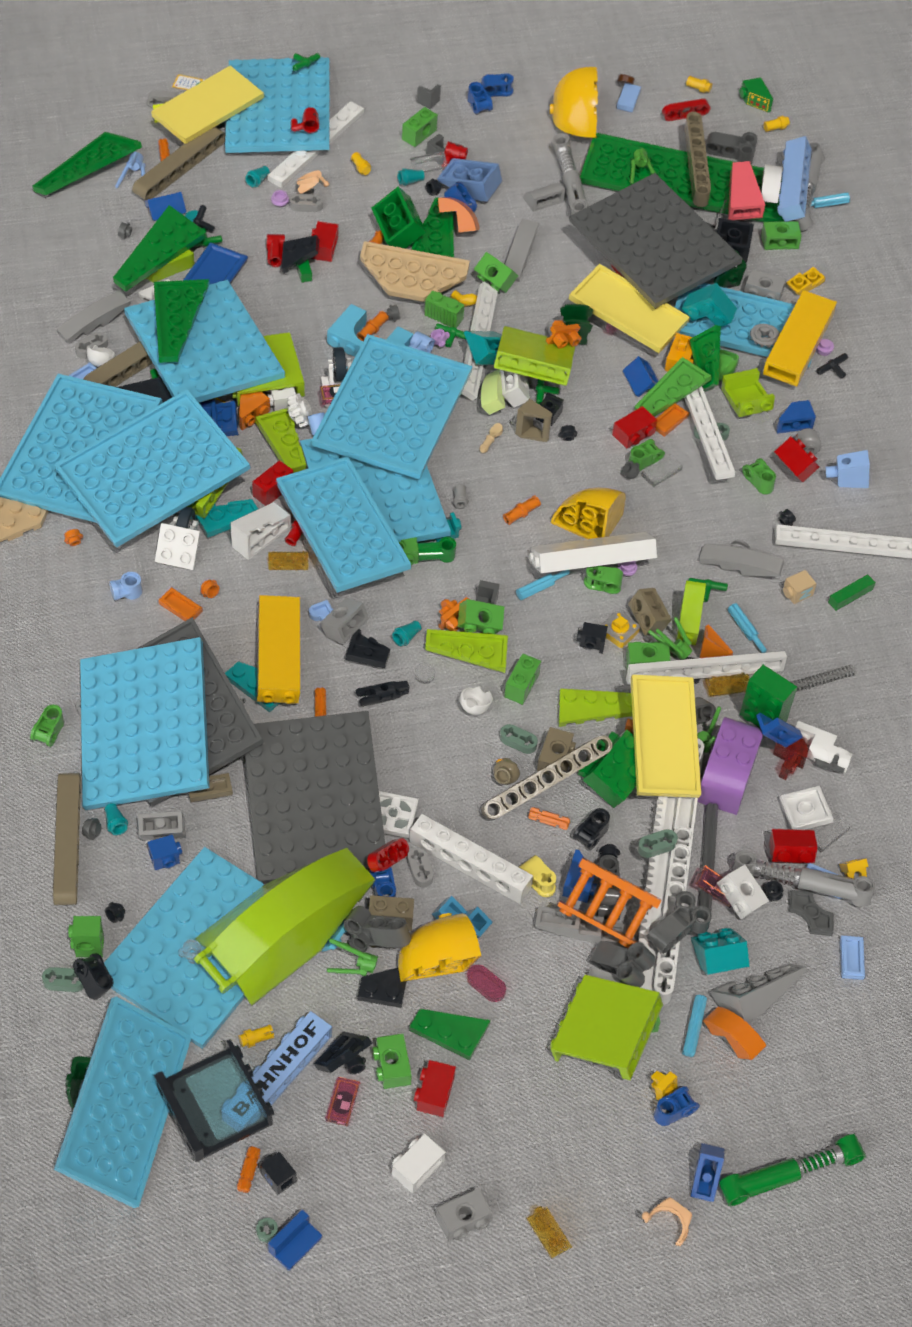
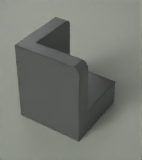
(428, 97)
(435, 145)
(488, 592)

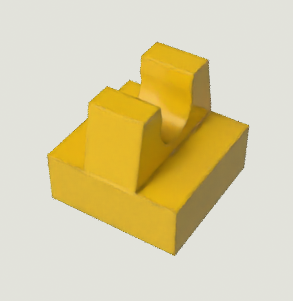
(857, 865)
(664, 1084)

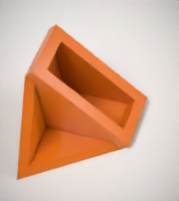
(713, 645)

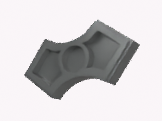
(804, 905)

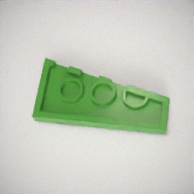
(674, 386)

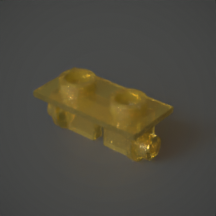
(288, 560)
(727, 684)
(549, 1232)

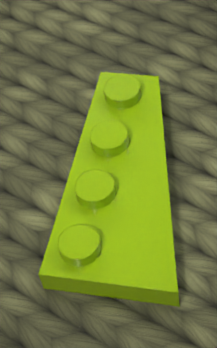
(282, 437)
(474, 648)
(586, 705)

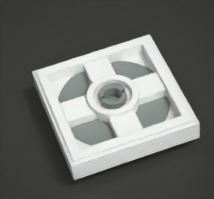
(397, 813)

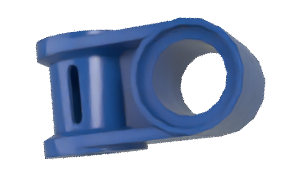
(496, 85)
(479, 98)
(460, 192)
(384, 883)
(678, 1104)

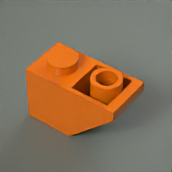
(252, 406)

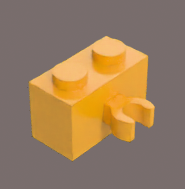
(680, 348)

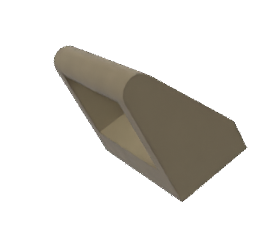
(525, 419)

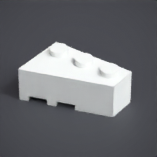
(259, 529)

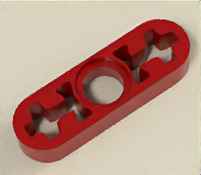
(675, 110)
(382, 855)

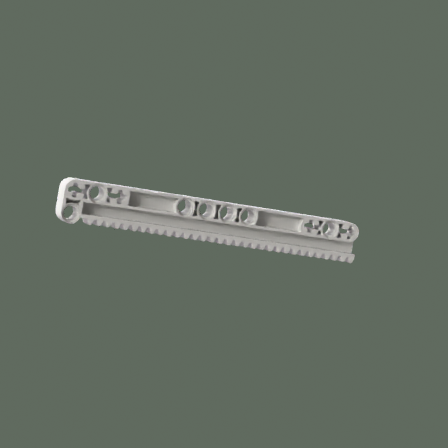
(677, 815)

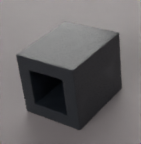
(278, 1172)

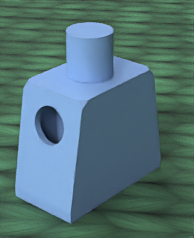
(851, 470)

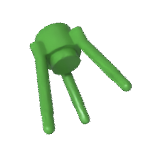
(641, 160)
(679, 648)
(706, 736)
(366, 961)

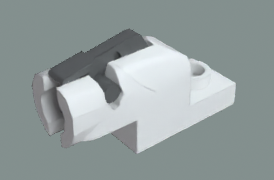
(823, 749)

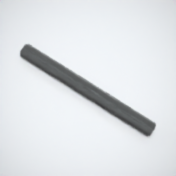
(709, 848)

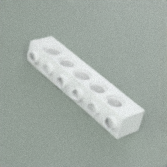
(471, 859)

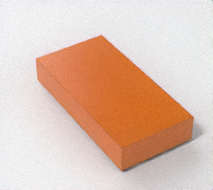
(670, 419)
(180, 605)

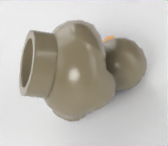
(506, 771)

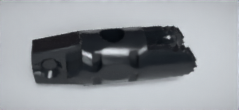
(382, 692)

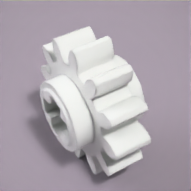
(299, 410)

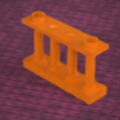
(627, 890)

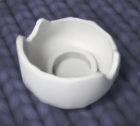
(99, 356)
(475, 700)

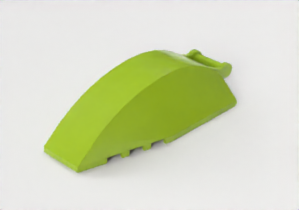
(283, 924)

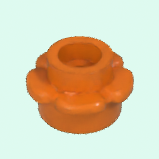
(73, 537)
(210, 588)

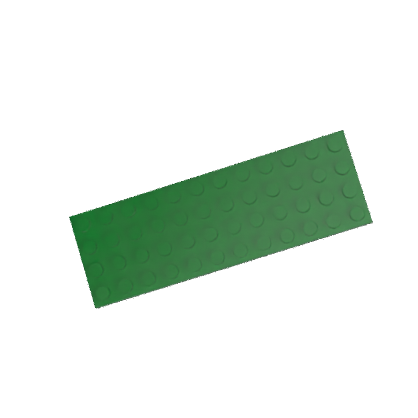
(610, 166)

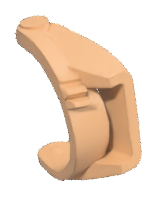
(310, 180)
(674, 1207)

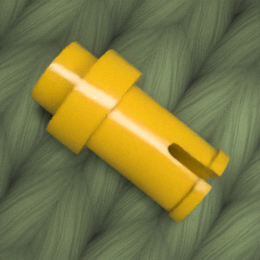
(703, 85)
(779, 123)
(362, 165)
(251, 1037)

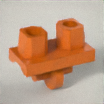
(563, 334)
(449, 614)

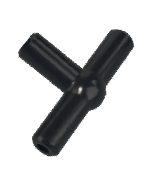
(199, 219)
(834, 365)

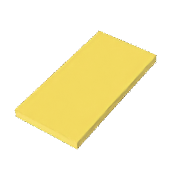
(207, 104)
(627, 310)
(665, 736)

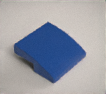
(223, 415)

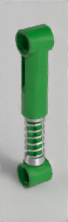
(740, 1188)

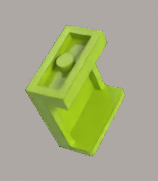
(746, 393)

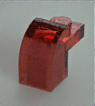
(794, 757)

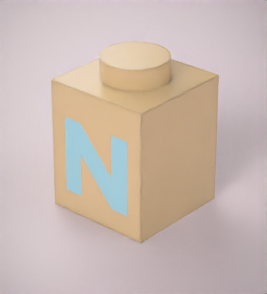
(799, 587)

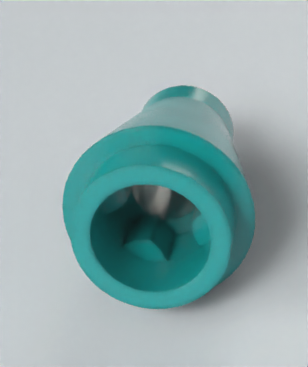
(256, 176)
(410, 176)
(405, 633)
(116, 822)

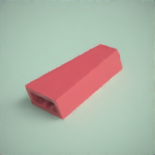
(744, 193)

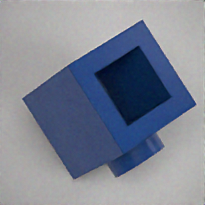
(164, 852)

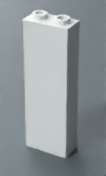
(593, 552)

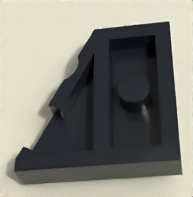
(298, 251)
(367, 651)
(382, 988)
(341, 1051)

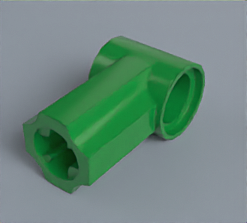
(443, 550)

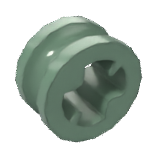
(271, 1224)

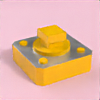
(621, 629)

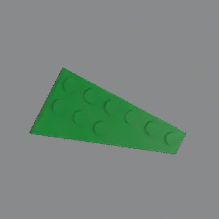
(92, 157)
(438, 234)
(163, 243)
(176, 312)

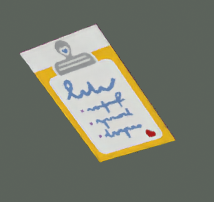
(186, 82)

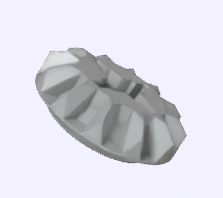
(763, 330)

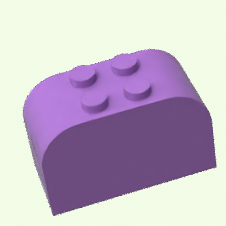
(730, 765)

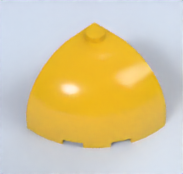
(575, 102)
(591, 512)
(439, 948)

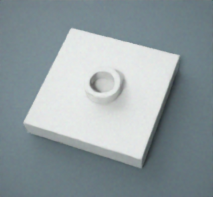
(806, 808)

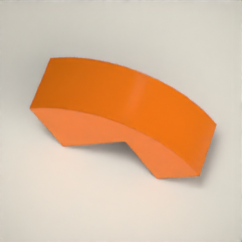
(465, 216)
(738, 1032)

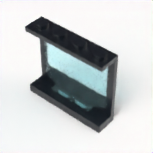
(215, 1102)

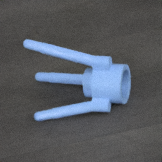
(135, 162)

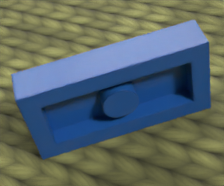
(159, 204)
(640, 376)
(778, 730)
(294, 1241)

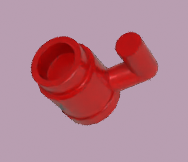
(310, 121)
(455, 151)

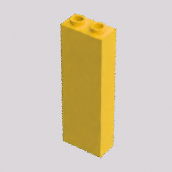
(799, 338)
(278, 649)

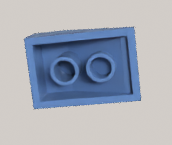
(478, 177)

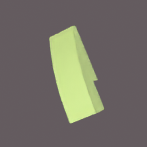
(491, 393)

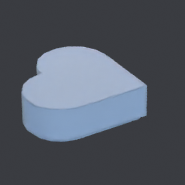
(320, 610)

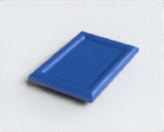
(216, 264)

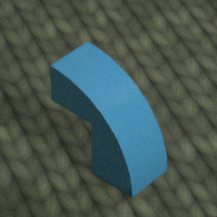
(476, 915)

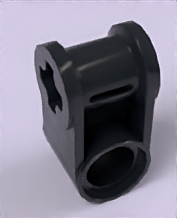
(591, 831)
(94, 976)

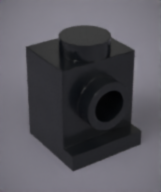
(554, 405)
(592, 636)

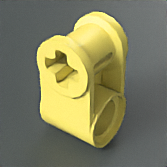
(543, 877)

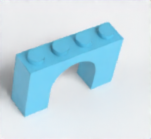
(352, 320)

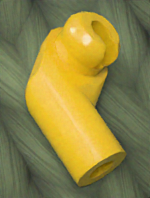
(467, 299)

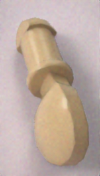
(495, 431)

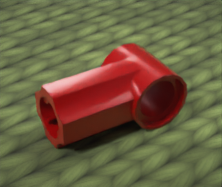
(275, 249)

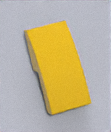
(806, 281)

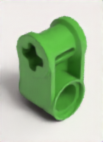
(646, 454)
(760, 476)
(605, 579)
(47, 729)

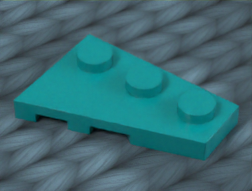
(221, 516)
(245, 679)

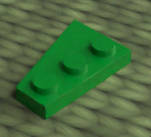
(707, 354)
(450, 1031)

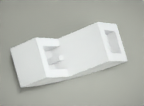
(771, 183)

